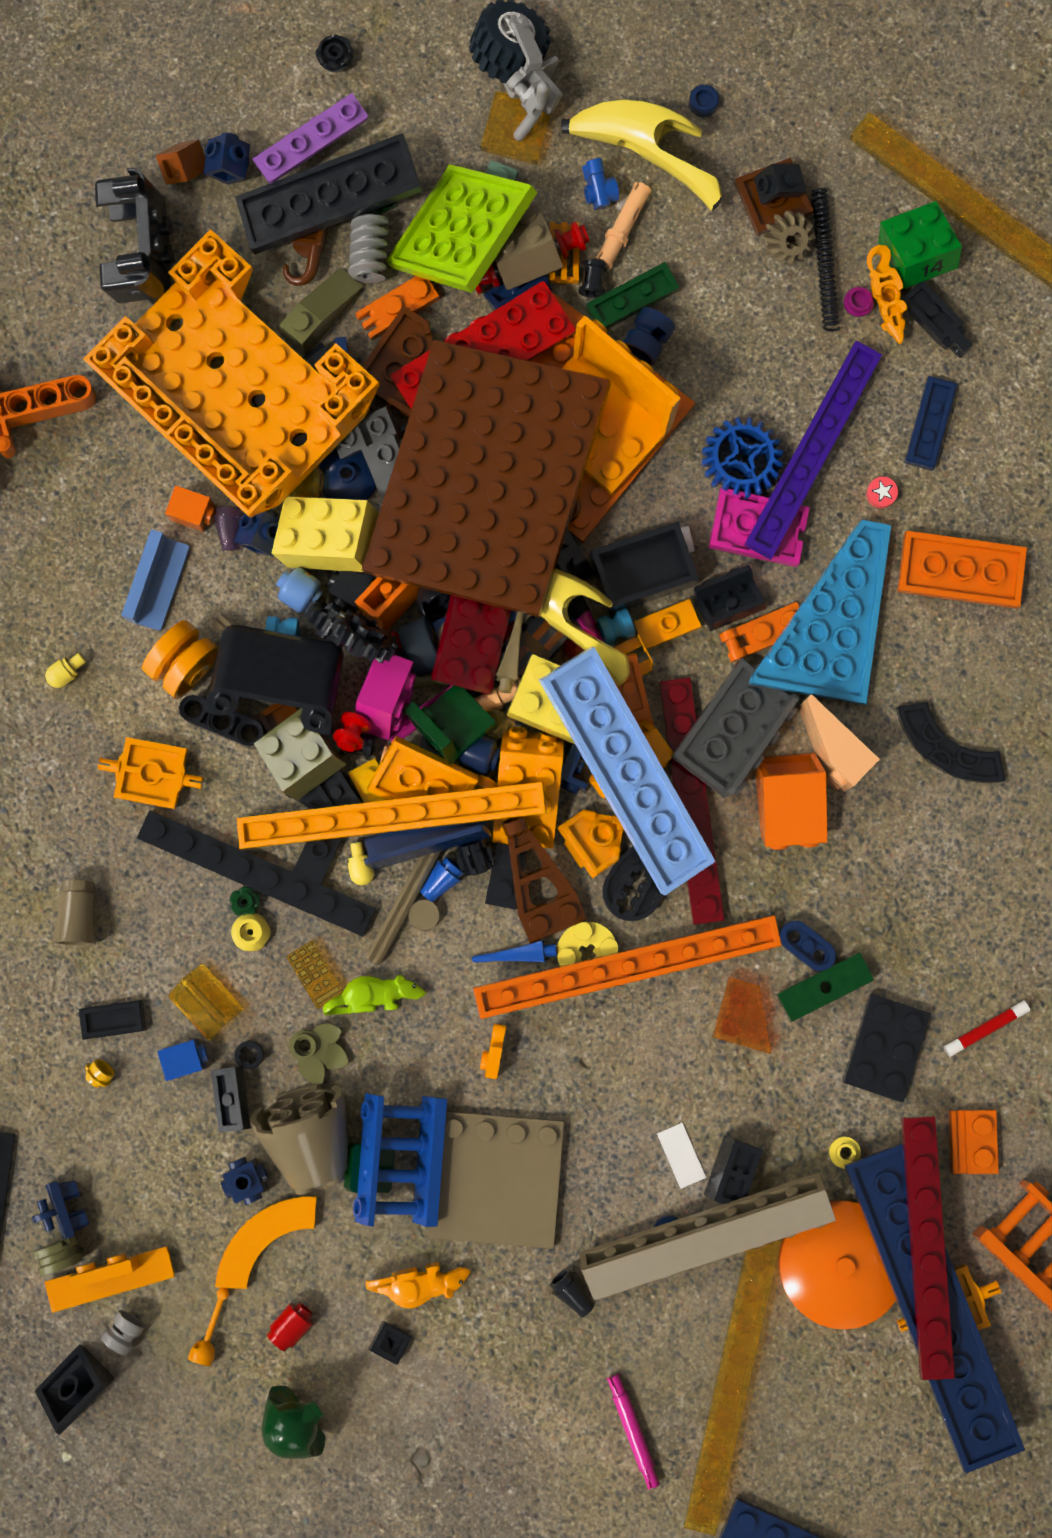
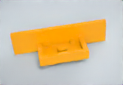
(108, 1279)

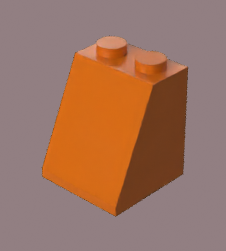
(792, 801)

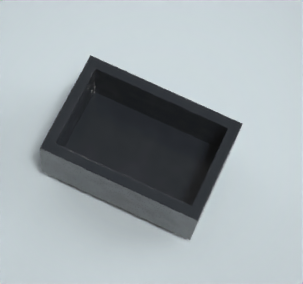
(644, 567)

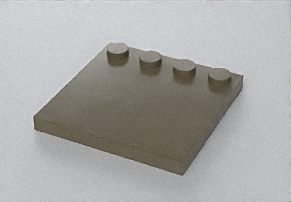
(499, 1180)

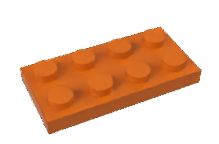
(962, 569)

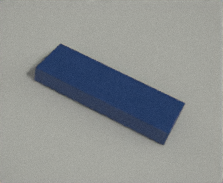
(930, 423)

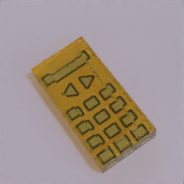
(314, 974)

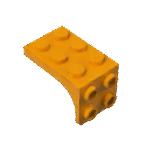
(532, 759)

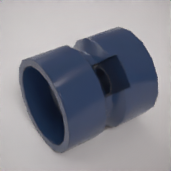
(650, 332)

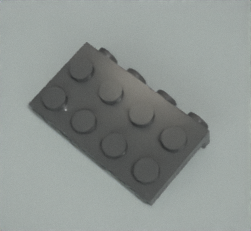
(734, 731)

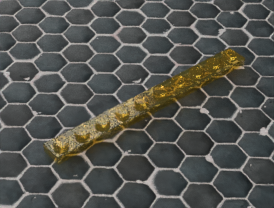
(955, 196)
(731, 1388)

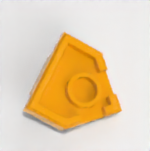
(593, 840)

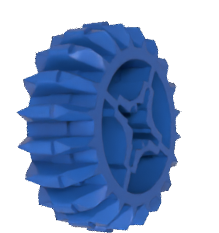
(733, 435)

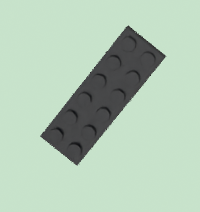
(328, 194)

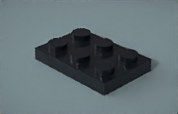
(886, 1048)

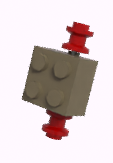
(532, 251)

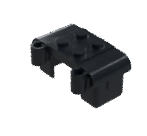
(143, 273)

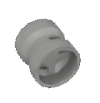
(123, 1332)

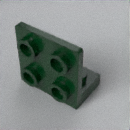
(451, 722)

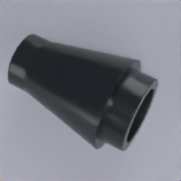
(571, 1291)

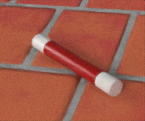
(987, 1028)

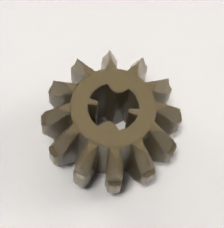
(792, 225)

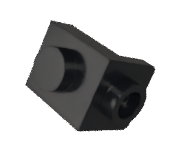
(780, 181)

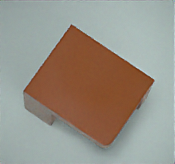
(181, 162)

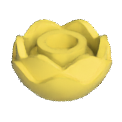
(260, 934)

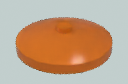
(836, 1271)

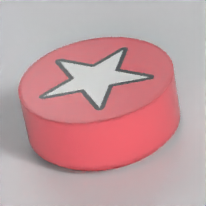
(882, 492)

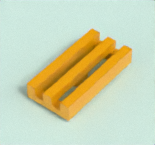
(564, 279)

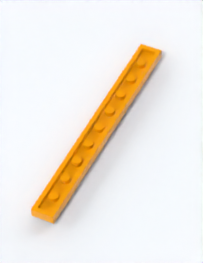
(392, 815)

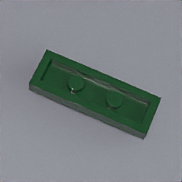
(633, 296)

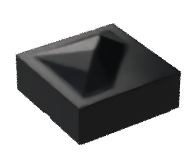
(390, 1342)

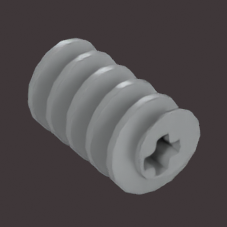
(366, 246)

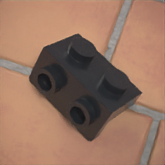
(728, 598)

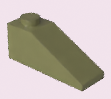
(319, 310)

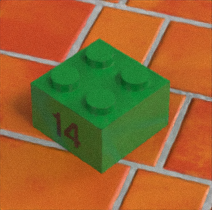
(920, 244)

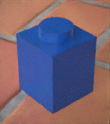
(183, 1059)

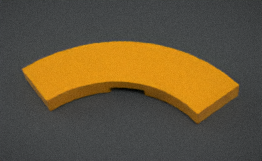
(258, 1233)

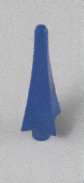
(530, 953)

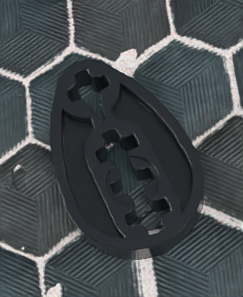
(619, 877)

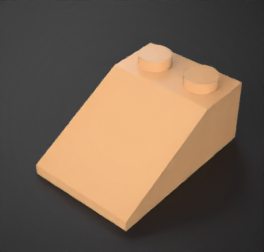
(836, 746)

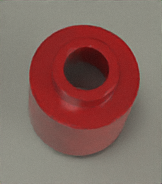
(290, 1326)

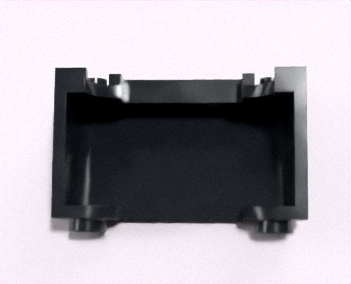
(277, 671)

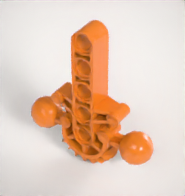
(37, 410)

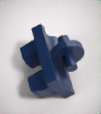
(66, 1222)

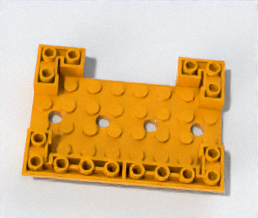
(210, 409)

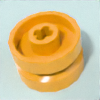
(180, 659)

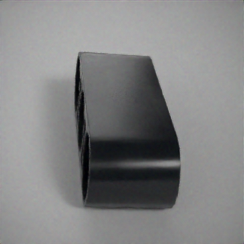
(207, 722)

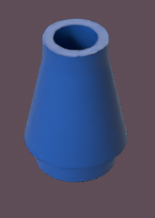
(442, 878)

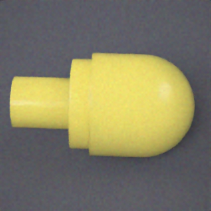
(64, 671)
(358, 871)

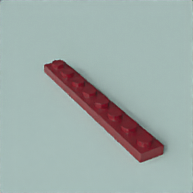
(679, 718)
(927, 1248)

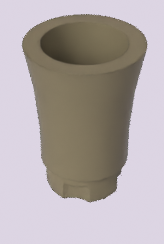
(75, 914)

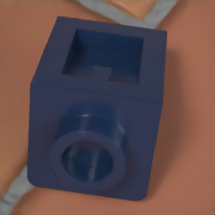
(573, 764)

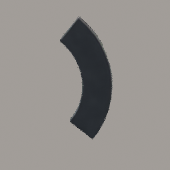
(942, 752)

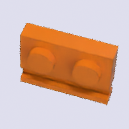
(973, 1141)

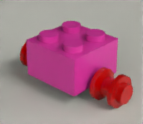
(379, 702)

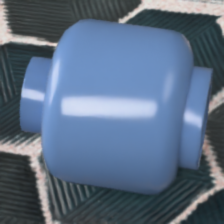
(298, 589)

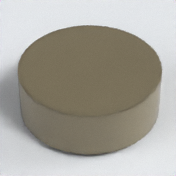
(424, 915)

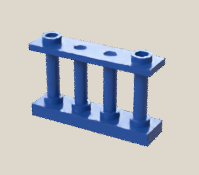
(425, 1176)

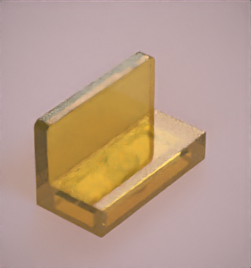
(205, 1001)

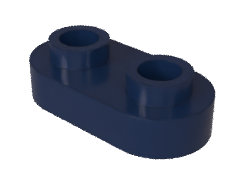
(807, 944)

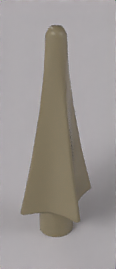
(508, 668)

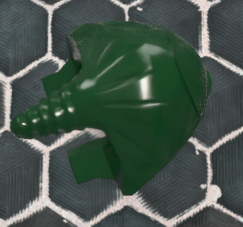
(291, 1426)

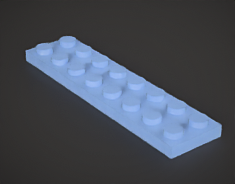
(627, 770)

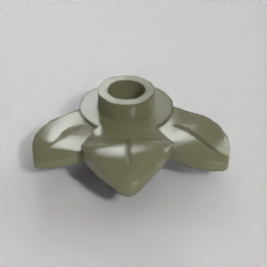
(323, 1052)

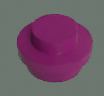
(858, 302)

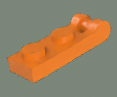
(758, 633)

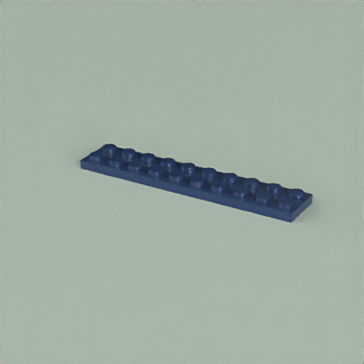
(973, 1401)

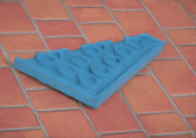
(833, 632)

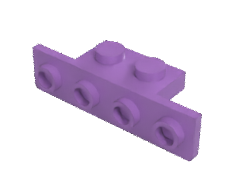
(310, 138)

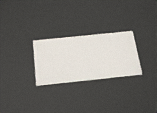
(681, 1155)

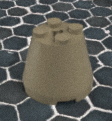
(306, 1136)

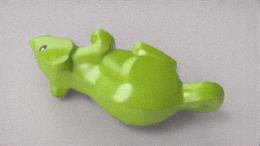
(367, 992)

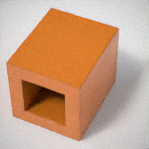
(190, 509)

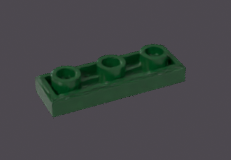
(842, 980)

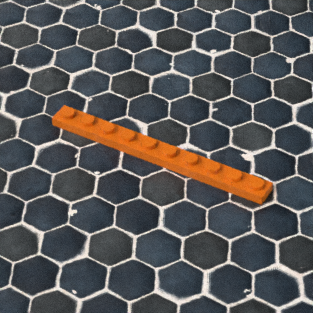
(626, 966)

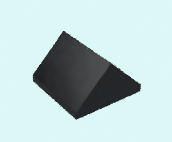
(72, 1387)

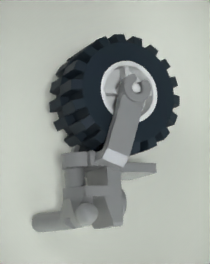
(511, 47)

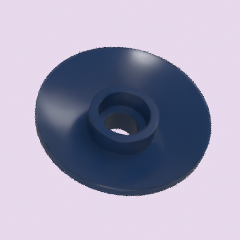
(357, 487)

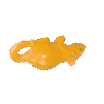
(886, 290)
(415, 1288)

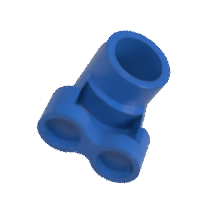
(599, 190)

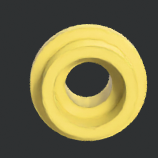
(837, 1145)

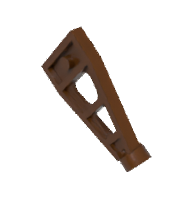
(552, 915)

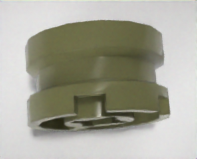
(57, 1256)

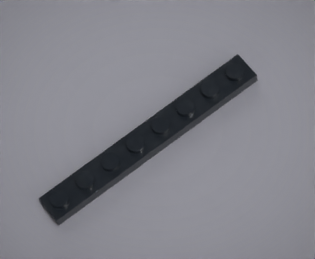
(256, 873)

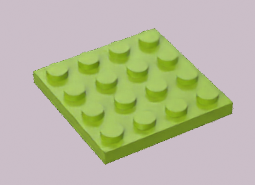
(461, 227)

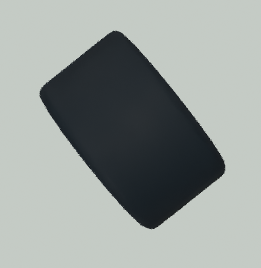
(420, 645)

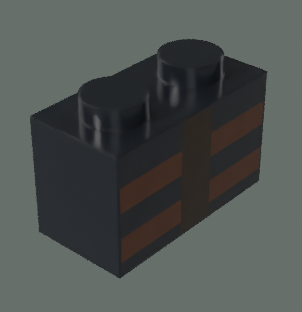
(537, 639)

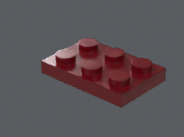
(470, 645)

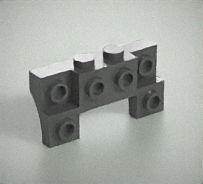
(379, 440)

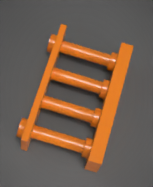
(1017, 1260)

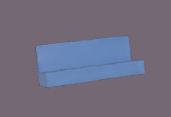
(155, 581)

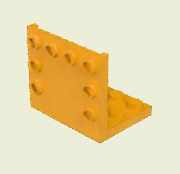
(636, 409)

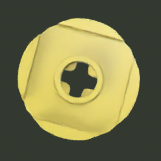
(583, 935)

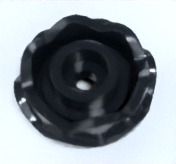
(331, 45)

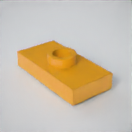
(667, 624)

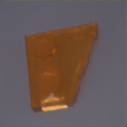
(742, 1016)

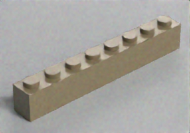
(706, 1237)

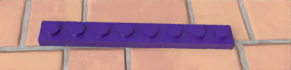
(812, 450)

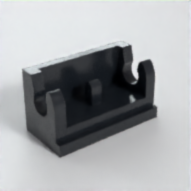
(733, 1171)

